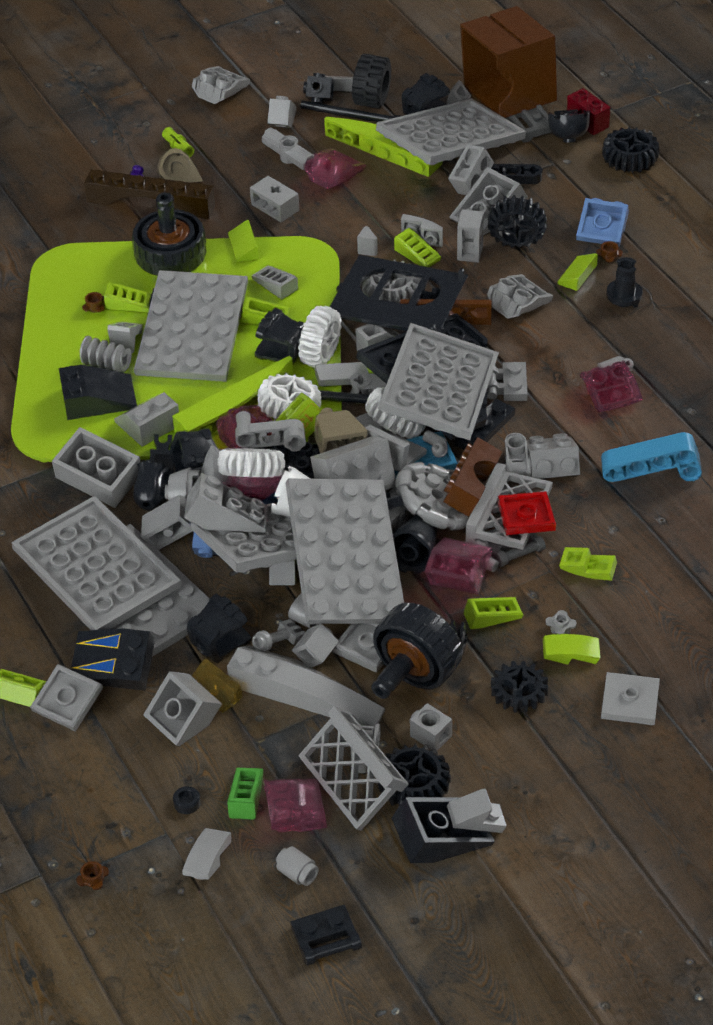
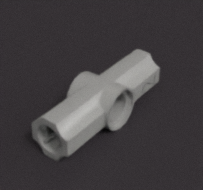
(287, 147)

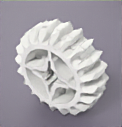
(319, 336)
(280, 391)
(391, 422)
(251, 462)

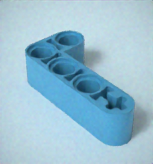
(653, 456)

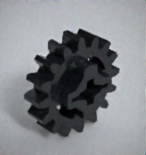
(519, 686)

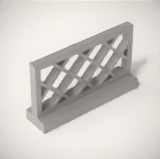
(488, 505)
(370, 755)

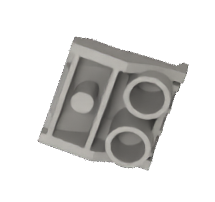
(218, 84)
(517, 296)

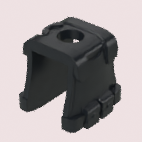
(424, 94)
(279, 336)
(190, 449)
(218, 628)

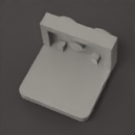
(553, 456)

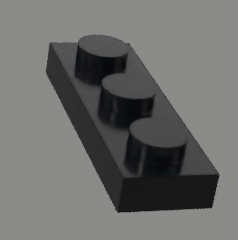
(497, 416)

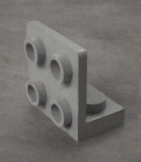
(402, 450)

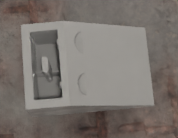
(223, 507)

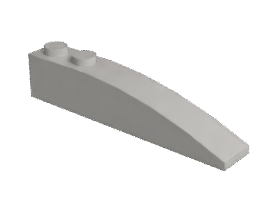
(298, 685)

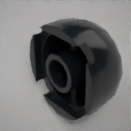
(569, 124)

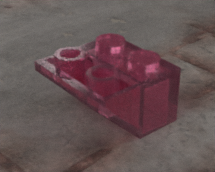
(458, 565)

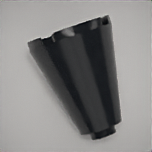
(414, 544)

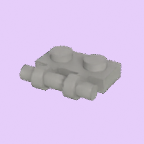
(514, 382)

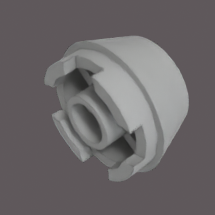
(181, 483)

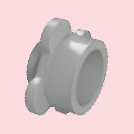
(561, 623)

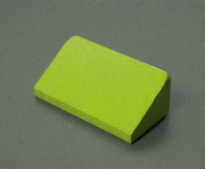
(243, 242)
(578, 271)
(19, 687)

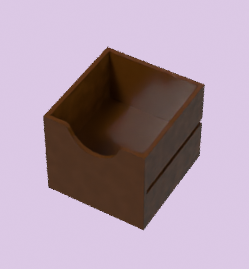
(509, 61)

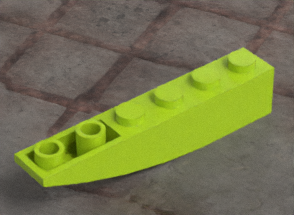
(366, 138)
(243, 393)

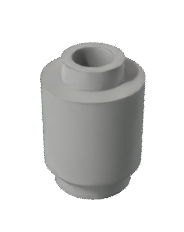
(297, 866)

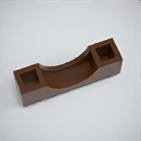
(464, 487)

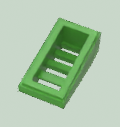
(245, 795)

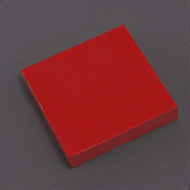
(526, 513)

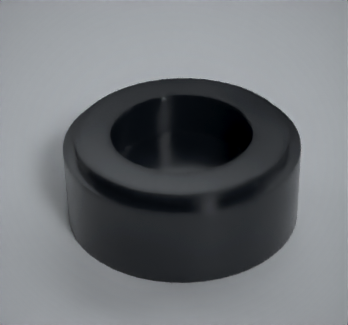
(186, 800)

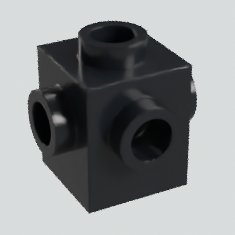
(326, 89)

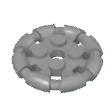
(420, 495)

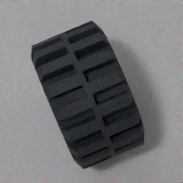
(371, 81)

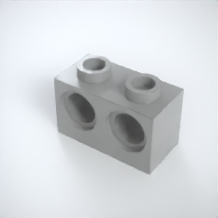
(470, 168)
(470, 235)

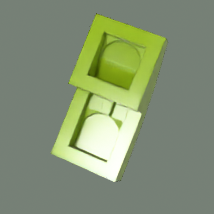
(582, 563)
(565, 647)

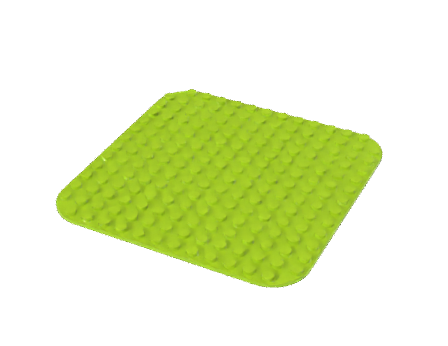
(58, 325)

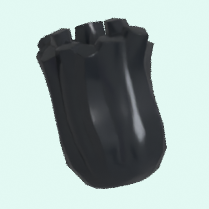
(150, 485)

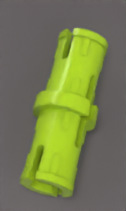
(177, 141)

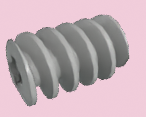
(103, 355)

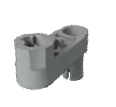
(254, 435)

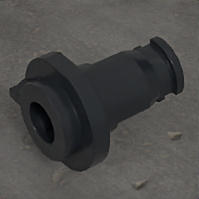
(625, 290)

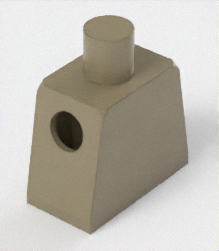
(337, 429)

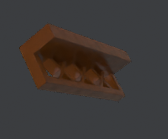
(473, 311)

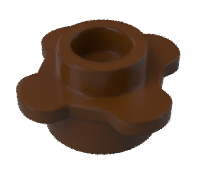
(609, 251)
(94, 302)
(92, 869)

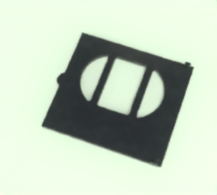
(358, 307)

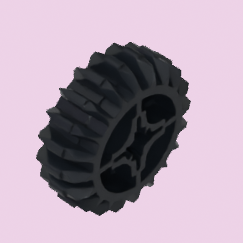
(630, 149)
(517, 222)
(422, 769)

